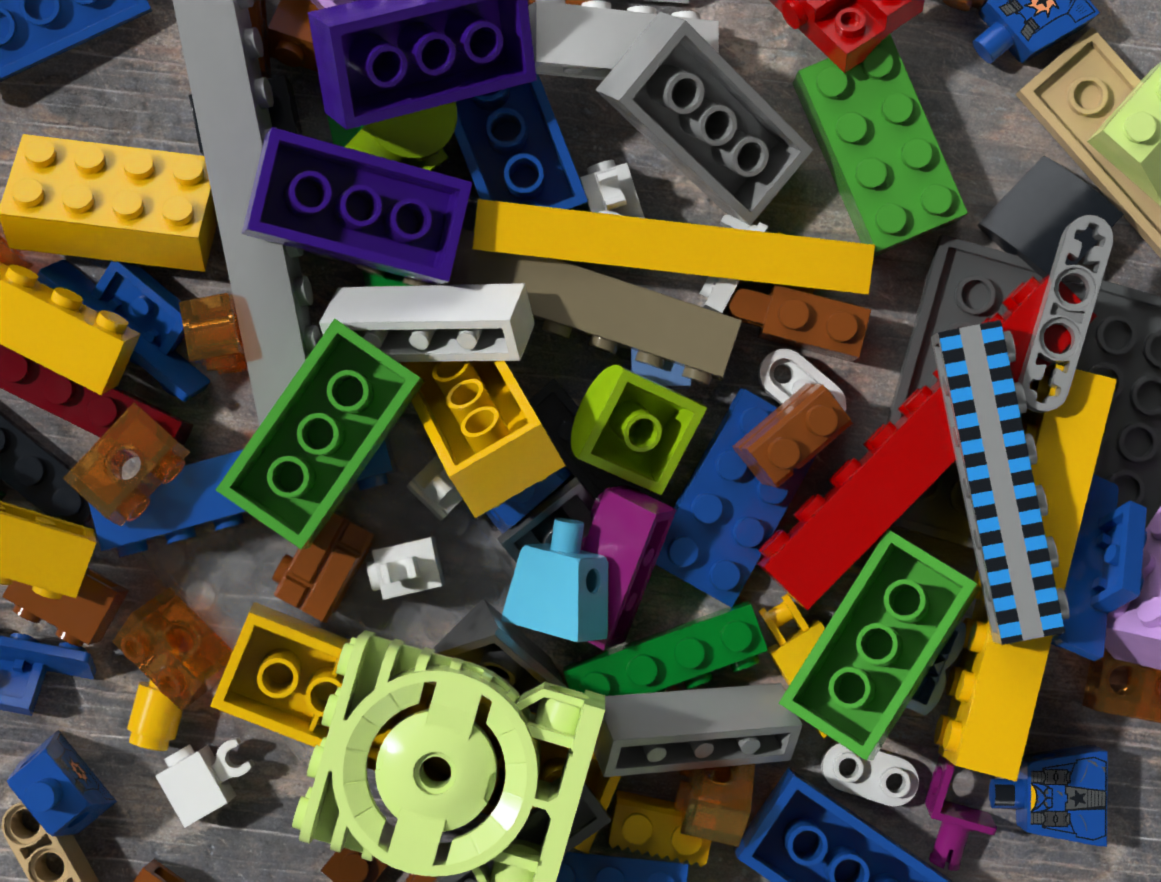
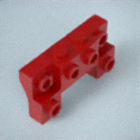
(847, 28)

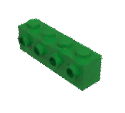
(674, 655)

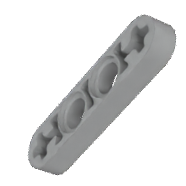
(1059, 312)

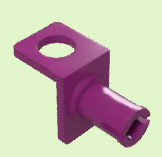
(955, 818)

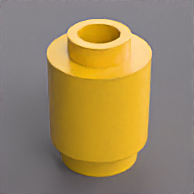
(153, 718)

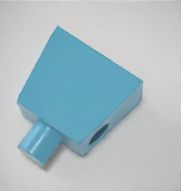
(560, 587)

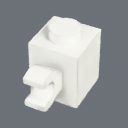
(611, 190)
(406, 568)
(199, 781)

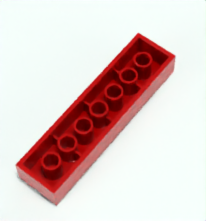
(894, 471)

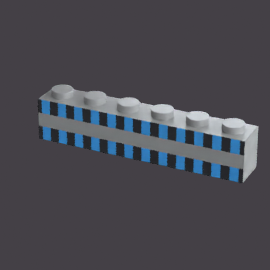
(999, 482)

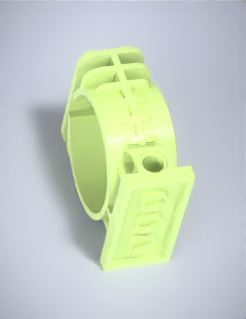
(390, 677)

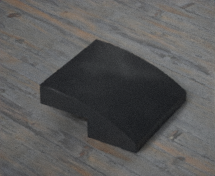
(1038, 211)

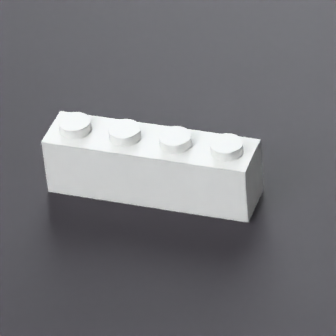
(593, 37)
(437, 320)

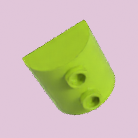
(410, 138)
(634, 427)

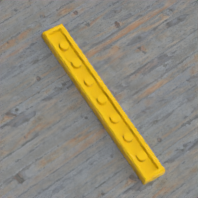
(673, 246)

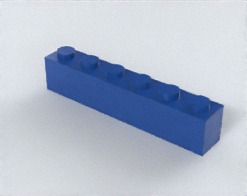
(194, 502)

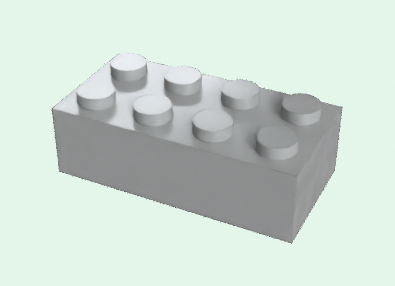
(704, 117)

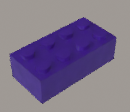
(417, 54)
(356, 207)

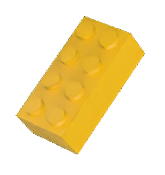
(109, 203)
(483, 430)

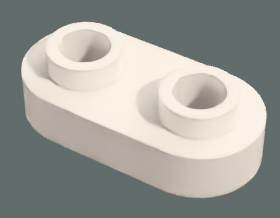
(801, 373)
(870, 776)

